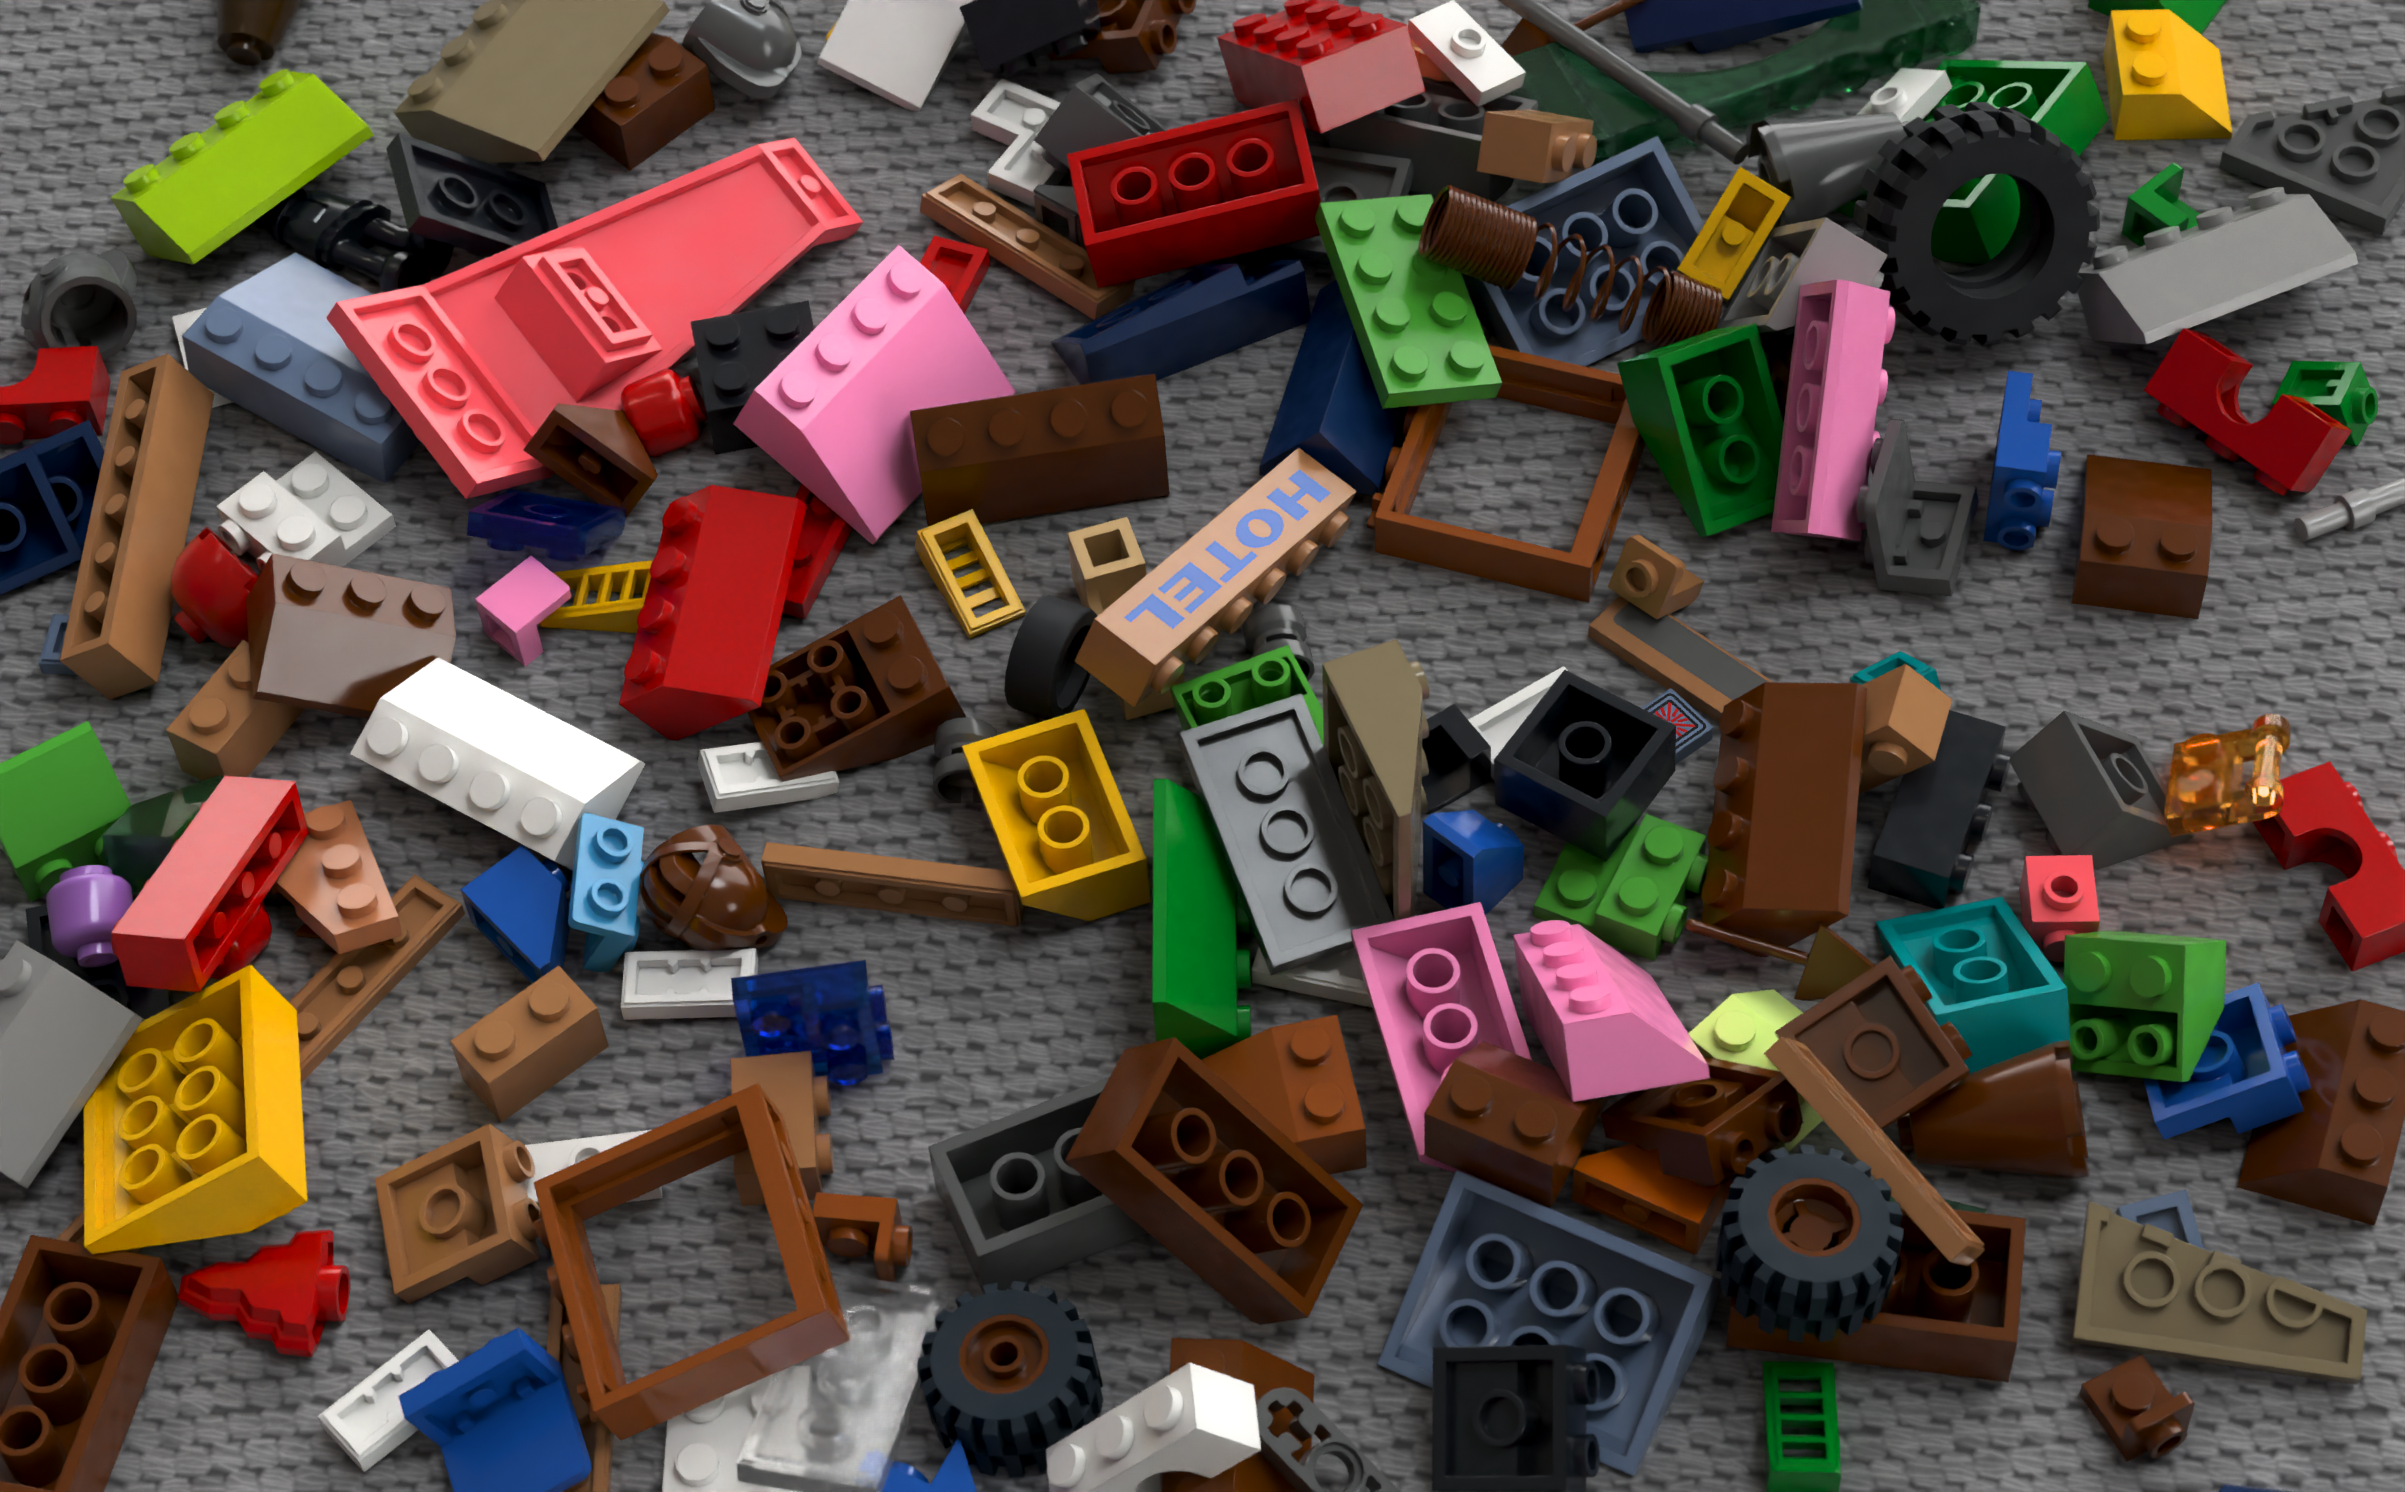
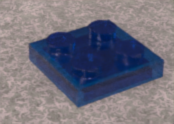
(557, 524)

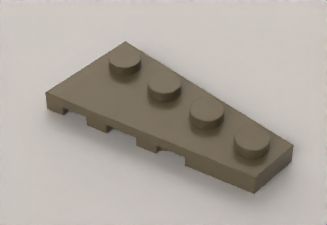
(2183, 1302)

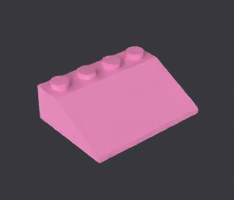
(846, 392)

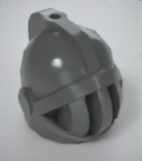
(746, 44)
(82, 303)

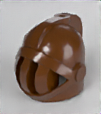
(710, 903)

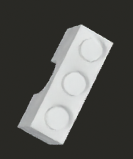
(1180, 1423)

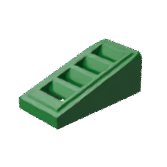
(1801, 1473)

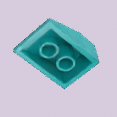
(1982, 977)

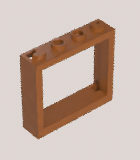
(1537, 383)
(641, 1166)

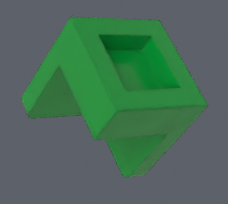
(2157, 206)

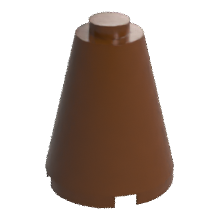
(2006, 1119)

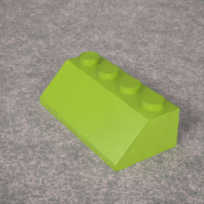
(238, 167)

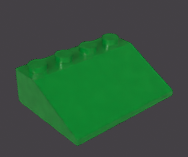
(1985, 211)

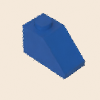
(1469, 859)
(522, 911)

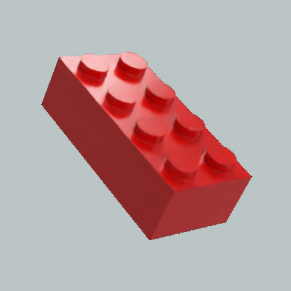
(1325, 56)

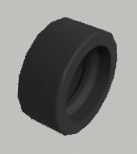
(1042, 664)

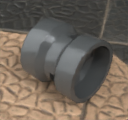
(1277, 627)
(952, 770)

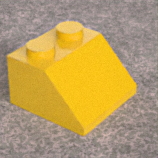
(2163, 79)

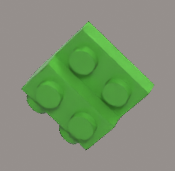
(1634, 895)

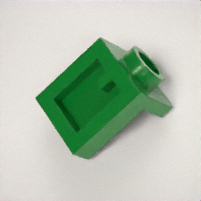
(2335, 389)

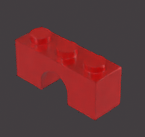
(2201, 387)
(58, 394)
(2327, 824)

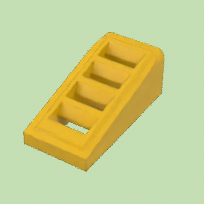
(954, 534)
(604, 614)

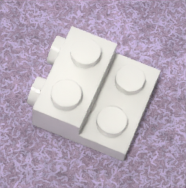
(303, 515)

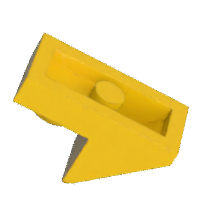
(1734, 232)

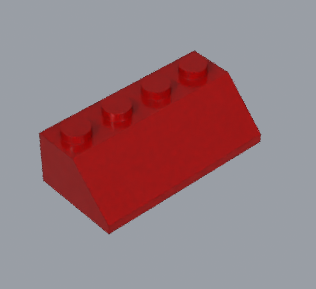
(1196, 193)
(712, 609)

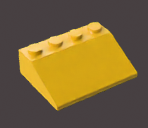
(198, 1122)

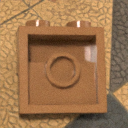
(459, 1214)

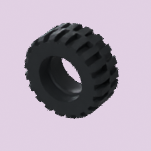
(2037, 260)

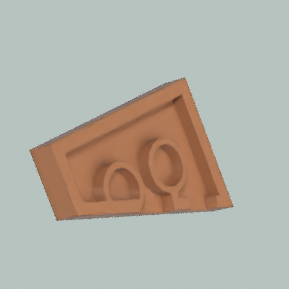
(339, 882)

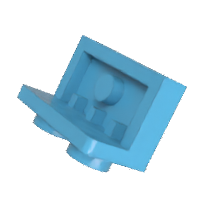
(606, 888)

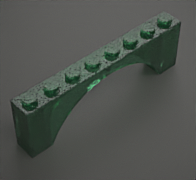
(1832, 59)

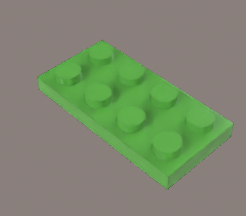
(1406, 310)

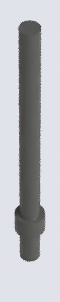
(1693, 120)

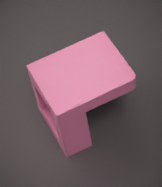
(518, 604)

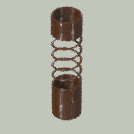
(1499, 241)

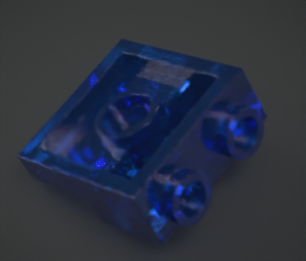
(820, 1012)

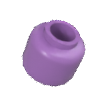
(84, 913)

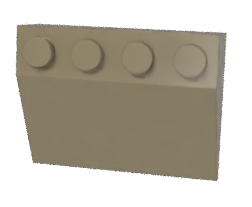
(524, 75)
(1378, 758)

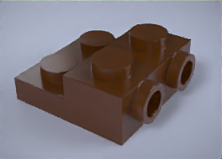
(1133, 34)
(1883, 1042)
(1710, 1124)

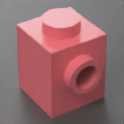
(2058, 900)

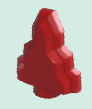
(277, 1293)

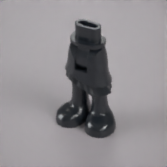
(342, 231)

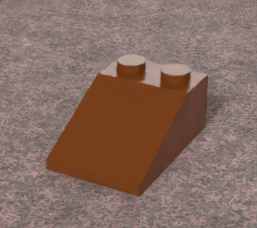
(1303, 1087)

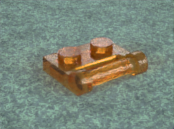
(2208, 777)

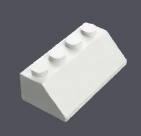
(496, 758)

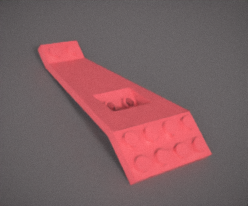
(585, 307)

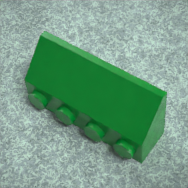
(1195, 930)

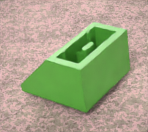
(1243, 688)
(2142, 1002)

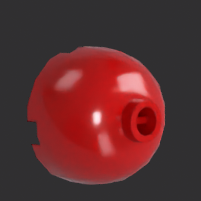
(212, 590)

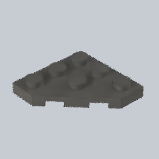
(2333, 150)

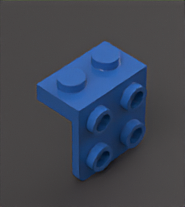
(502, 1419)

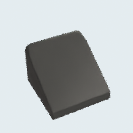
(1058, 210)

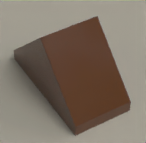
(595, 454)

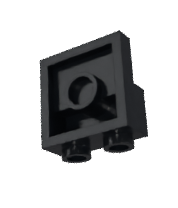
(1513, 1419)

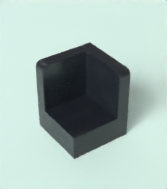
(1455, 758)

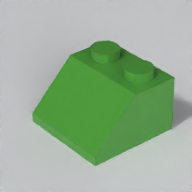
(57, 808)

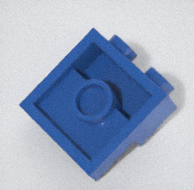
(2021, 469)
(2239, 1072)

